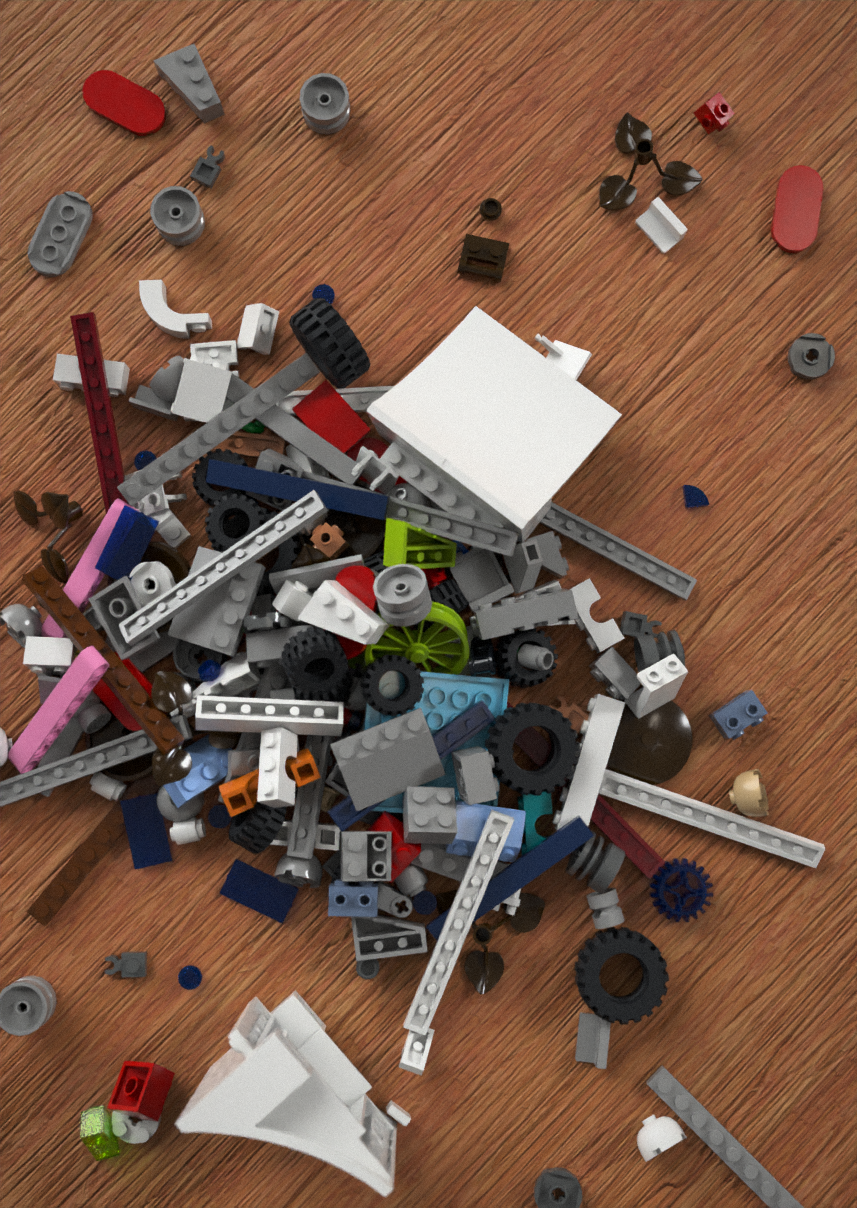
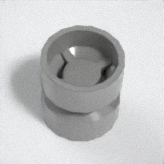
(91, 714)
(605, 908)

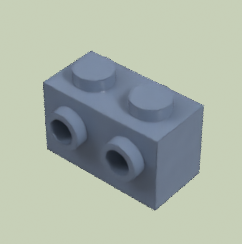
(738, 715)
(353, 899)

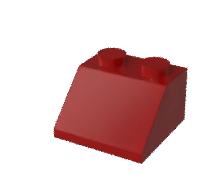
(401, 853)
(141, 1090)

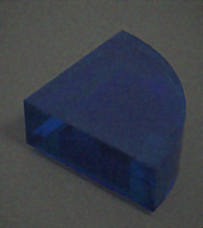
(694, 497)

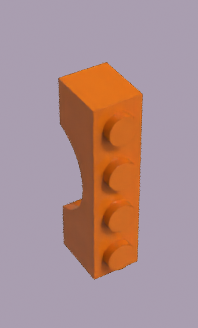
(243, 791)

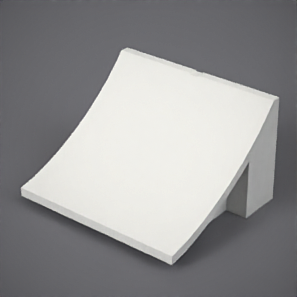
(490, 426)
(295, 1090)

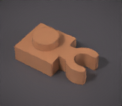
(572, 712)

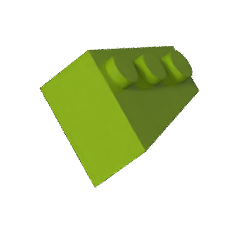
(416, 547)

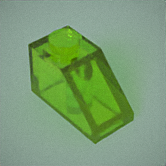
(98, 1134)

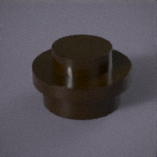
(490, 209)

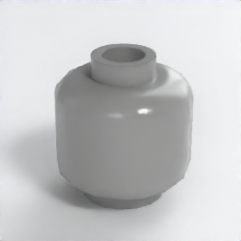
(411, 880)

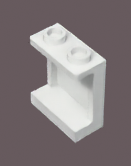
(201, 389)
(659, 684)

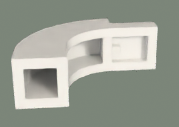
(178, 325)

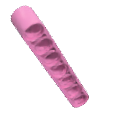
(85, 577)
(58, 709)

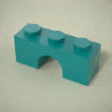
(534, 807)

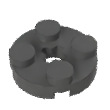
(820, 348)
(271, 622)
(557, 1178)

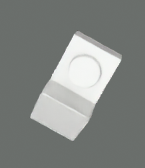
(171, 528)
(416, 1051)

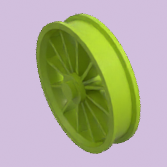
(421, 645)

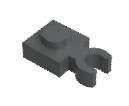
(207, 170)
(636, 624)
(131, 964)

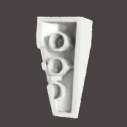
(234, 677)

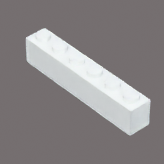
(260, 714)
(593, 756)

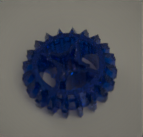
(680, 900)

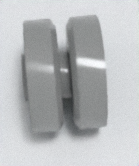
(325, 103)
(177, 215)
(402, 595)
(40, 1001)

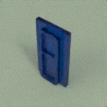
(126, 543)
(146, 831)
(259, 891)

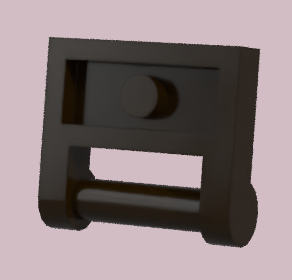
(484, 251)

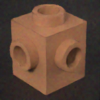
(334, 546)

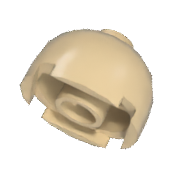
(750, 794)

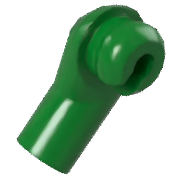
(255, 427)

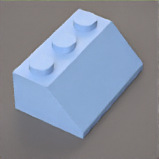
(207, 770)
(471, 823)

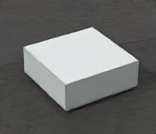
(398, 1113)

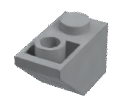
(549, 549)
(524, 565)

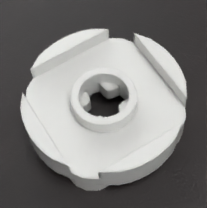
(154, 571)
(133, 1132)

